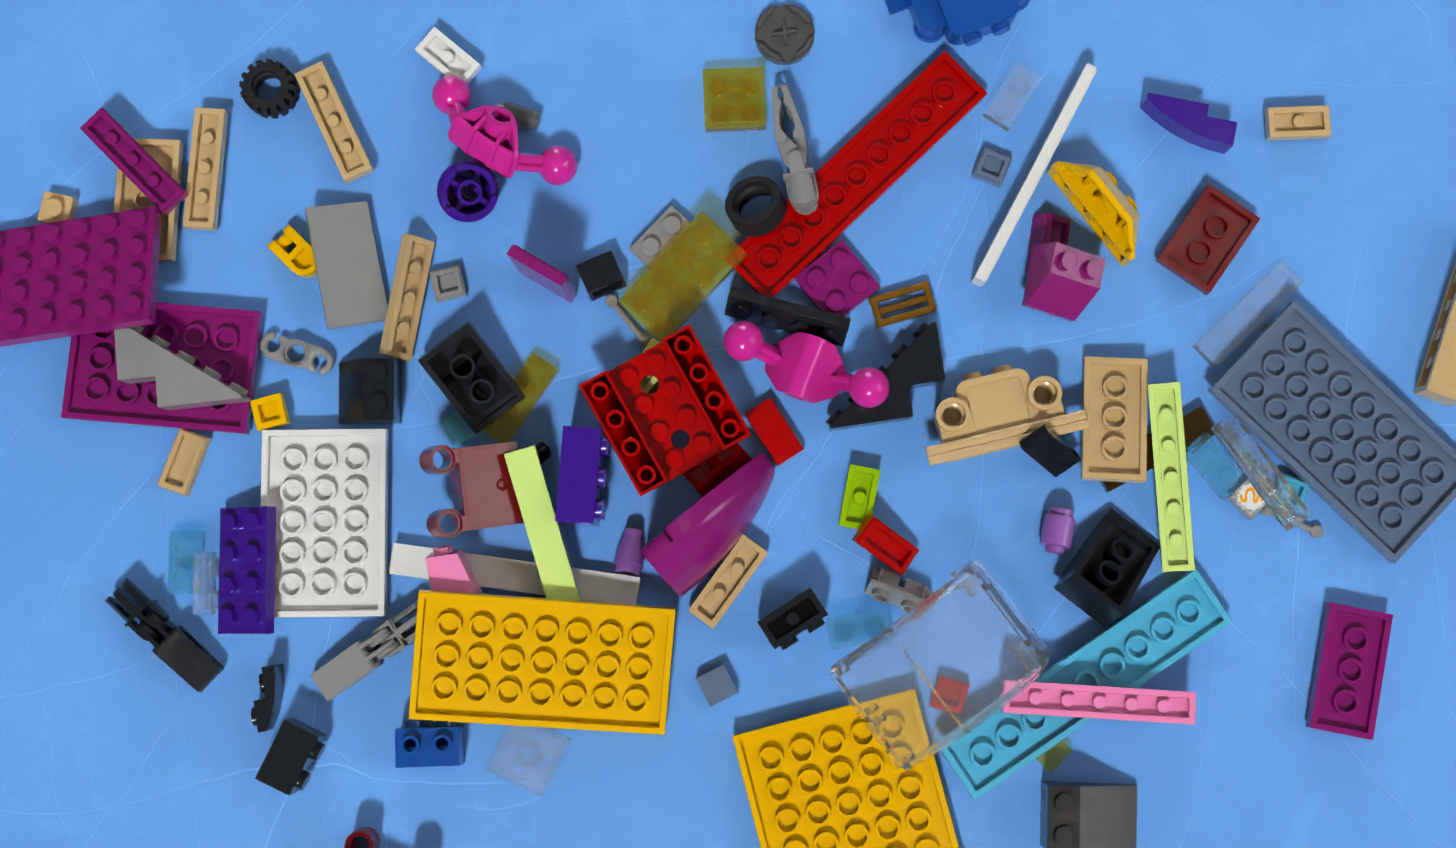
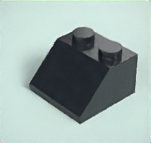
(370, 391)

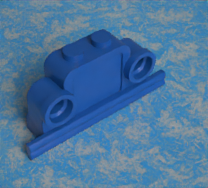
(958, 19)

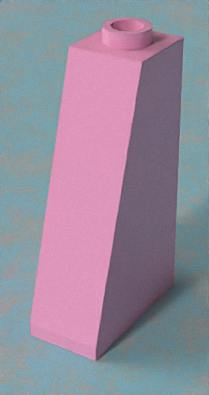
(451, 571)

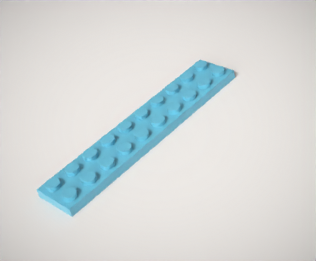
(1117, 657)

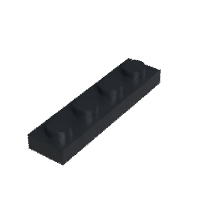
(786, 316)

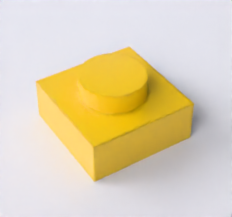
(270, 412)

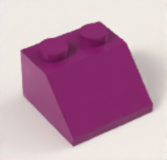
(1062, 280)

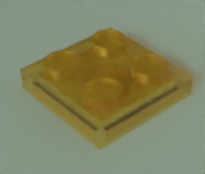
(734, 99)

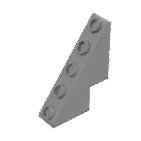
(177, 378)

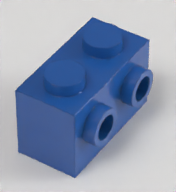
(429, 744)

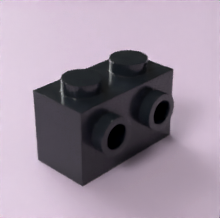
(792, 618)
(291, 757)

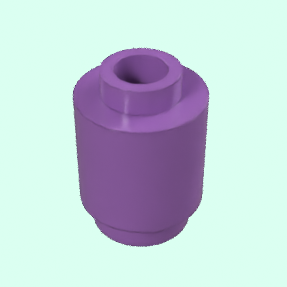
(1057, 530)

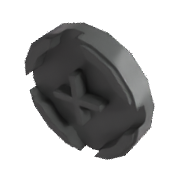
(784, 34)

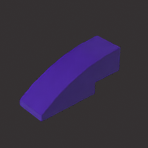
(1190, 122)

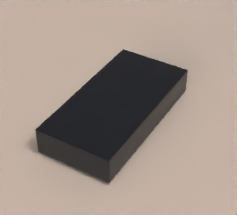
(1049, 450)

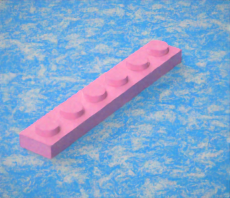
(1105, 703)

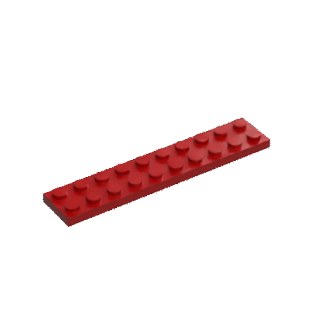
(863, 173)

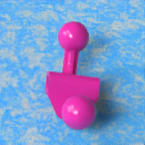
(492, 136)
(806, 366)

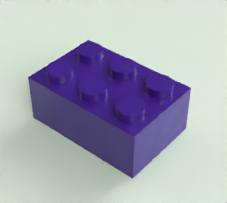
(582, 476)

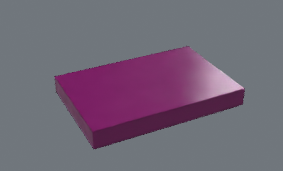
(542, 273)

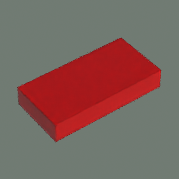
(773, 431)
(885, 544)

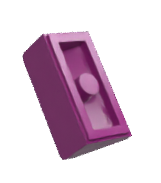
(1047, 229)

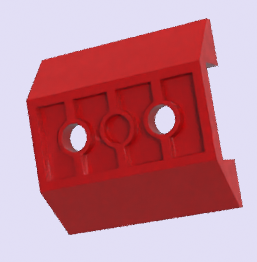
(687, 400)

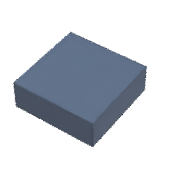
(992, 167)
(717, 685)

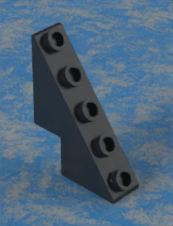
(912, 368)

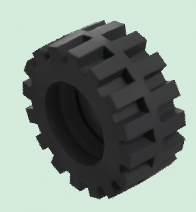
(257, 76)

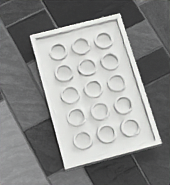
(328, 520)

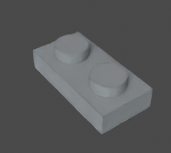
(659, 236)

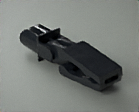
(171, 643)

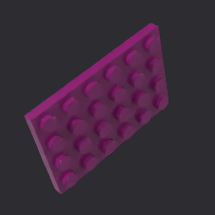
(79, 276)
(212, 335)

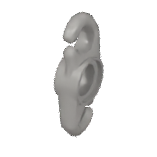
(307, 362)

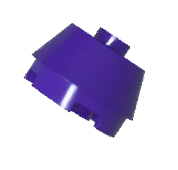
(467, 191)

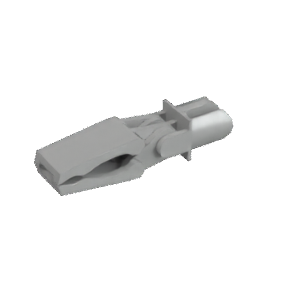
(799, 179)
(361, 658)

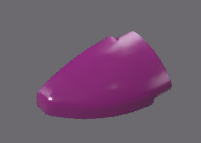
(710, 527)

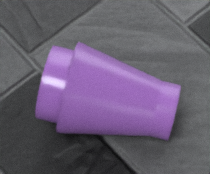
(629, 557)

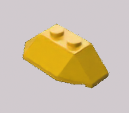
(1101, 205)

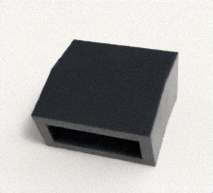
(601, 275)

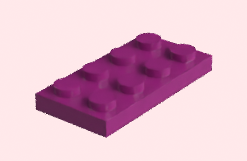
(1349, 670)

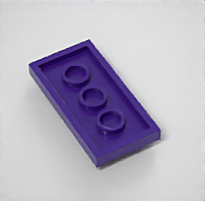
(247, 570)

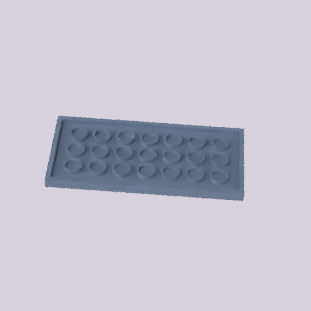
(1340, 431)

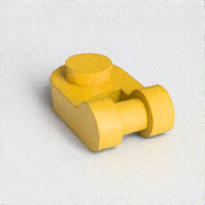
(300, 259)

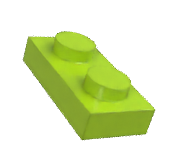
(858, 496)

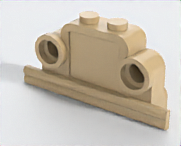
(998, 413)

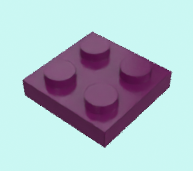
(837, 281)

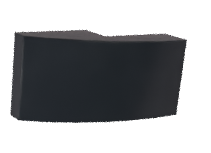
(267, 710)

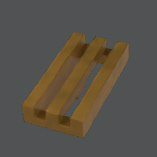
(877, 312)

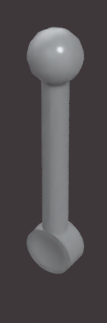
(612, 302)
(1314, 531)

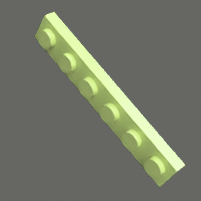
(1171, 477)

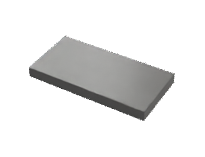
(346, 264)

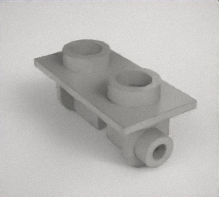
(884, 589)

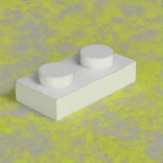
(447, 56)

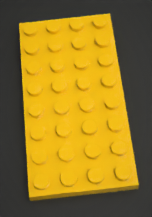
(541, 662)

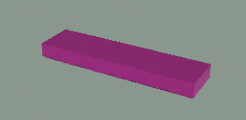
(134, 161)

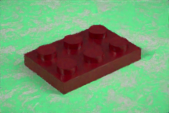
(1207, 239)

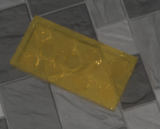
(683, 277)

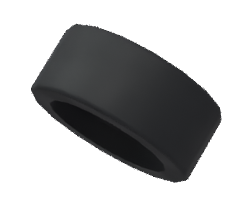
(763, 222)

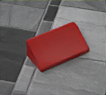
(717, 469)

